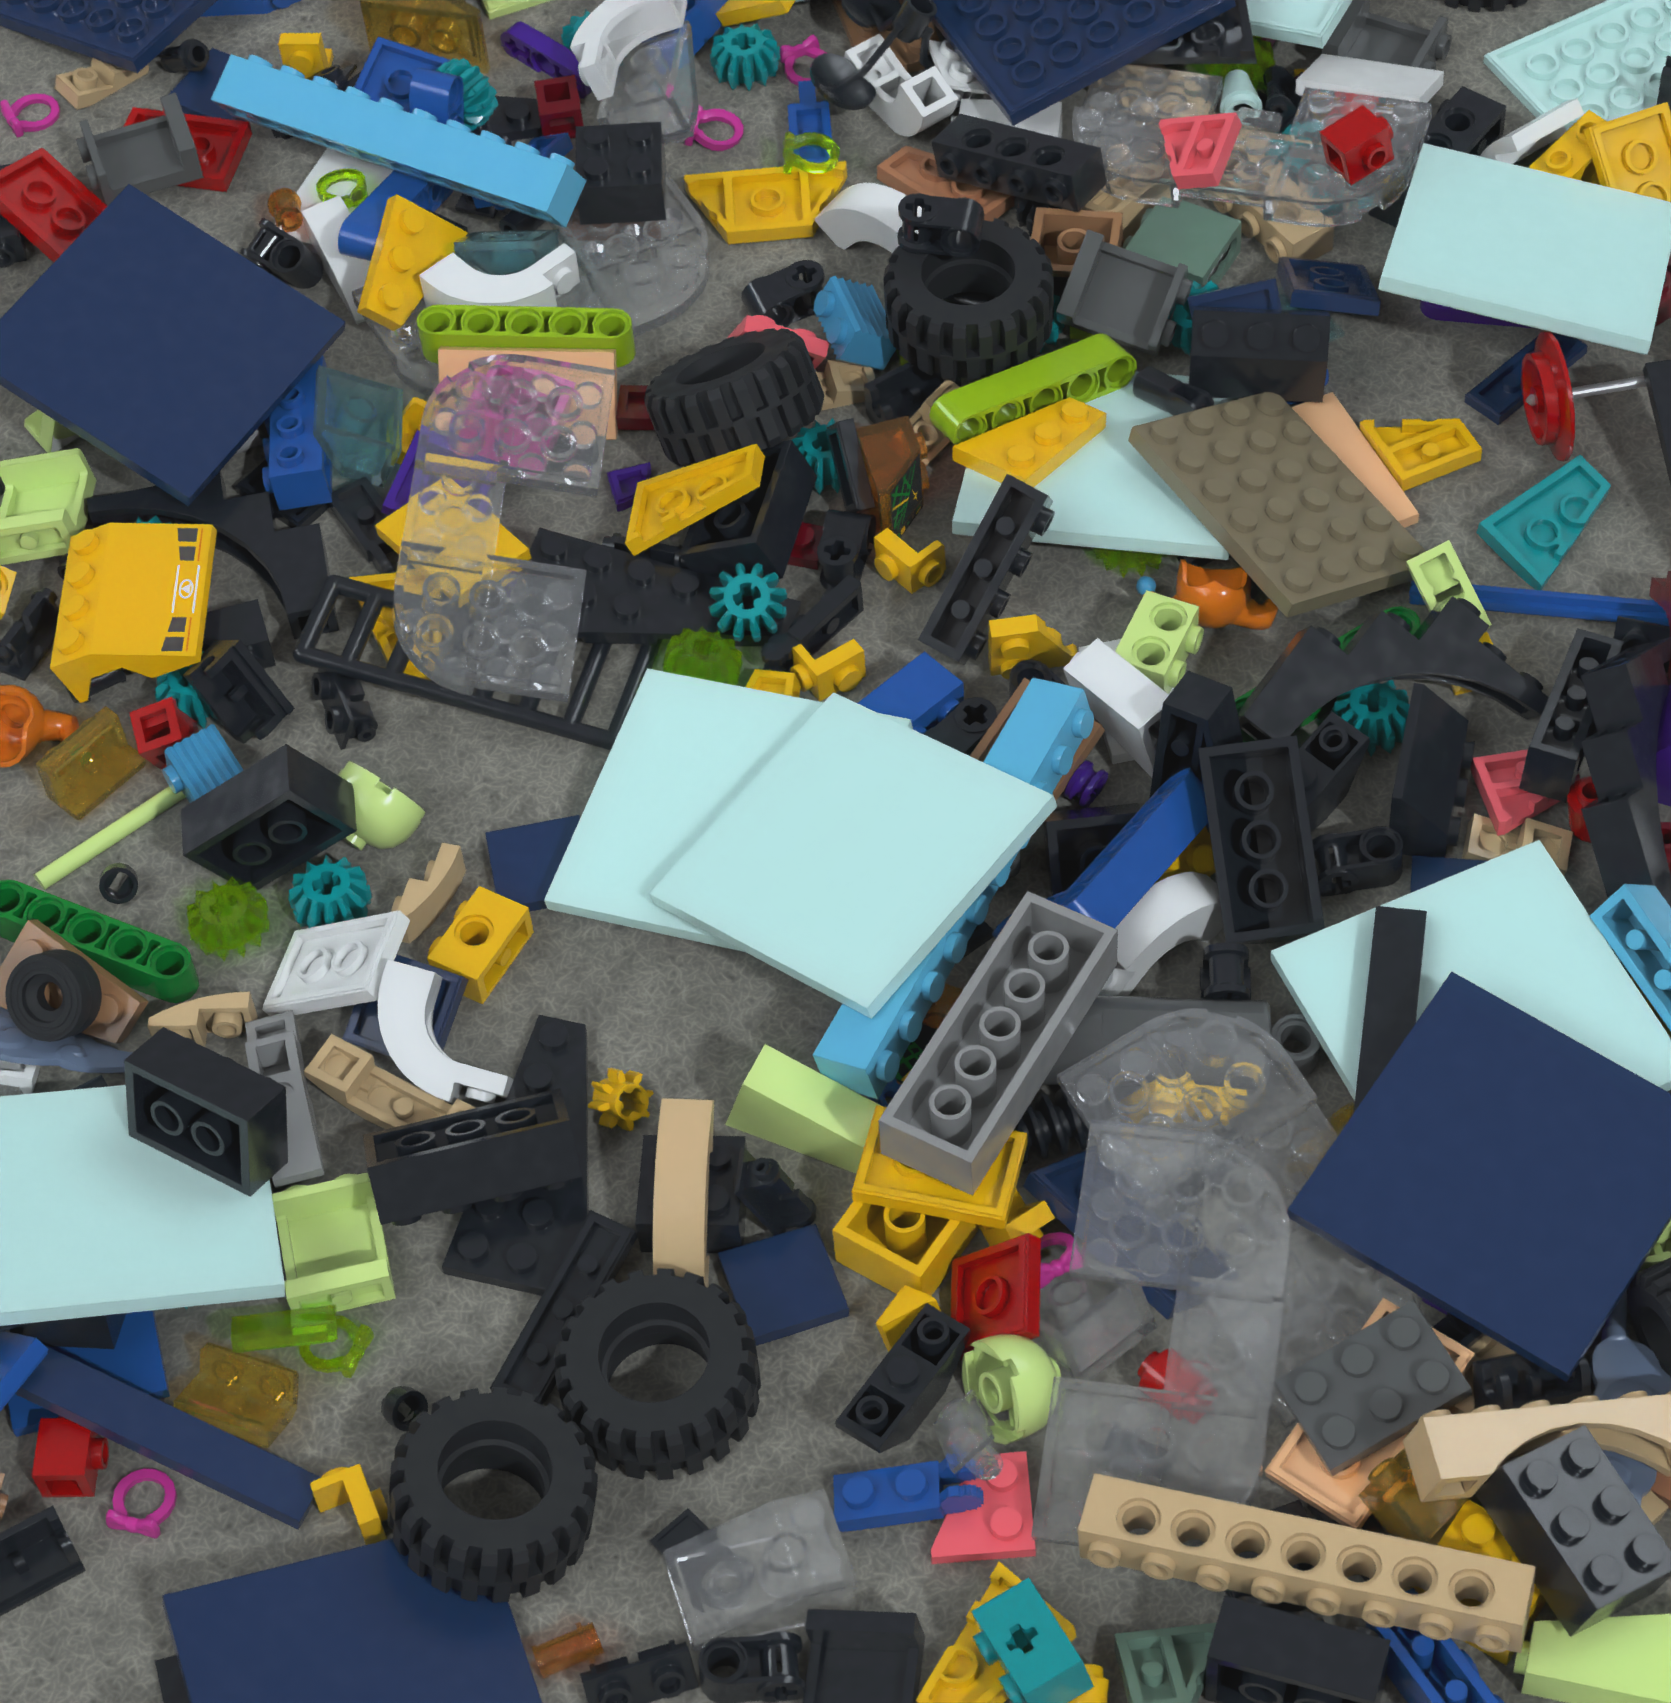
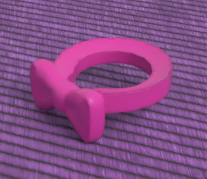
(790, 53)
(716, 115)
(18, 127)
(1058, 1266)
(149, 1526)

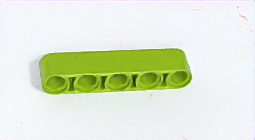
(526, 328)
(1075, 371)

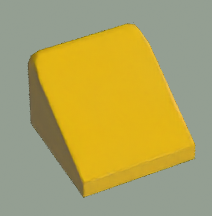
(901, 1313)

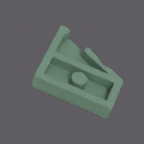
(1164, 1663)

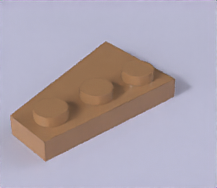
(119, 1003)

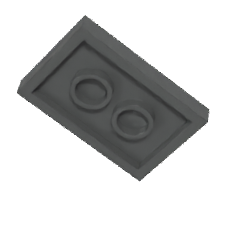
(1372, 1387)

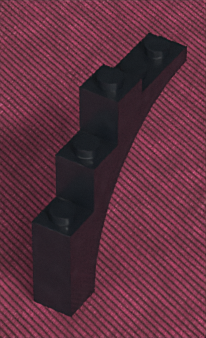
(287, 560)
(1383, 649)

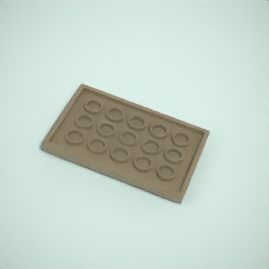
(1279, 501)

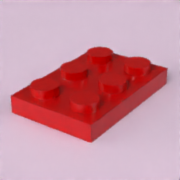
(217, 142)
(46, 202)

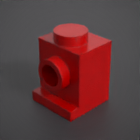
(160, 727)

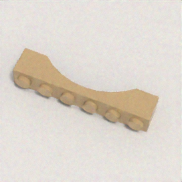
(1461, 1451)

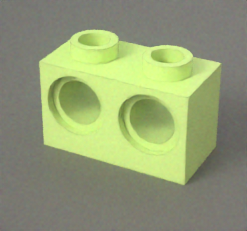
(1441, 575)
(1161, 638)

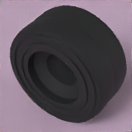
(27, 999)

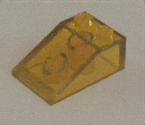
(433, 26)

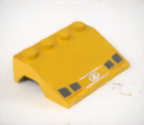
(132, 601)

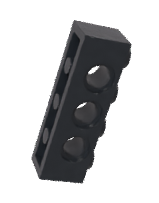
(1462, 124)
(1019, 162)
(1567, 720)

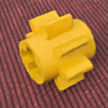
(625, 1086)

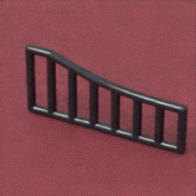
(481, 702)

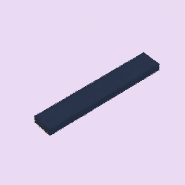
(171, 1437)

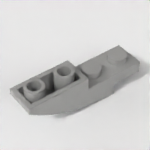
(276, 1053)

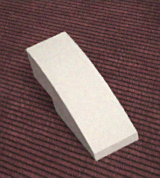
(345, 272)

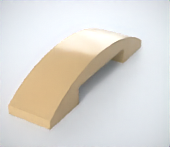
(371, 1092)
(682, 1186)

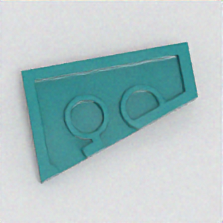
(1545, 521)

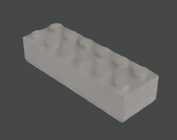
(998, 1043)

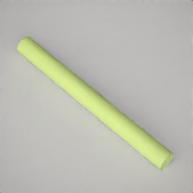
(107, 837)

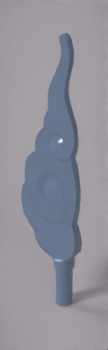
(71, 1053)
(1620, 1368)

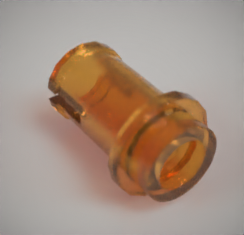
(285, 207)
(568, 1650)

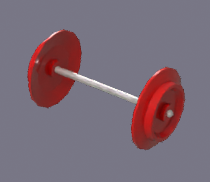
(1550, 396)

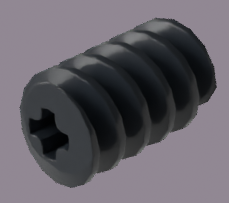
(1052, 1124)

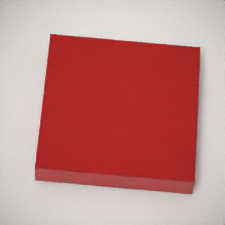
(998, 1289)

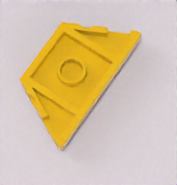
(764, 201)

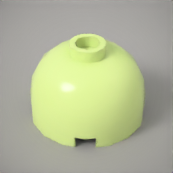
(382, 814)
(1011, 1376)

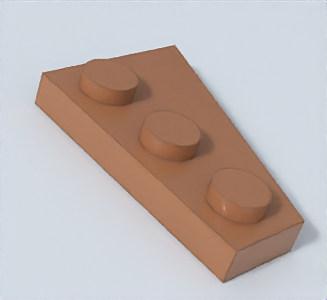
(916, 172)

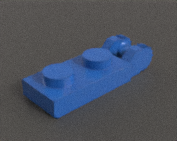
(902, 1495)

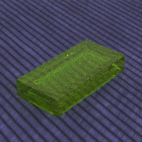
(284, 1328)

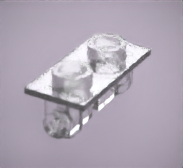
(966, 1438)

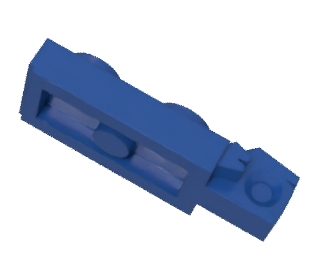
(810, 117)

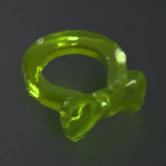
(808, 138)
(357, 195)
(347, 1364)

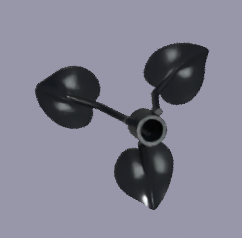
(837, 76)

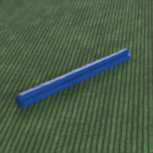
(1561, 604)

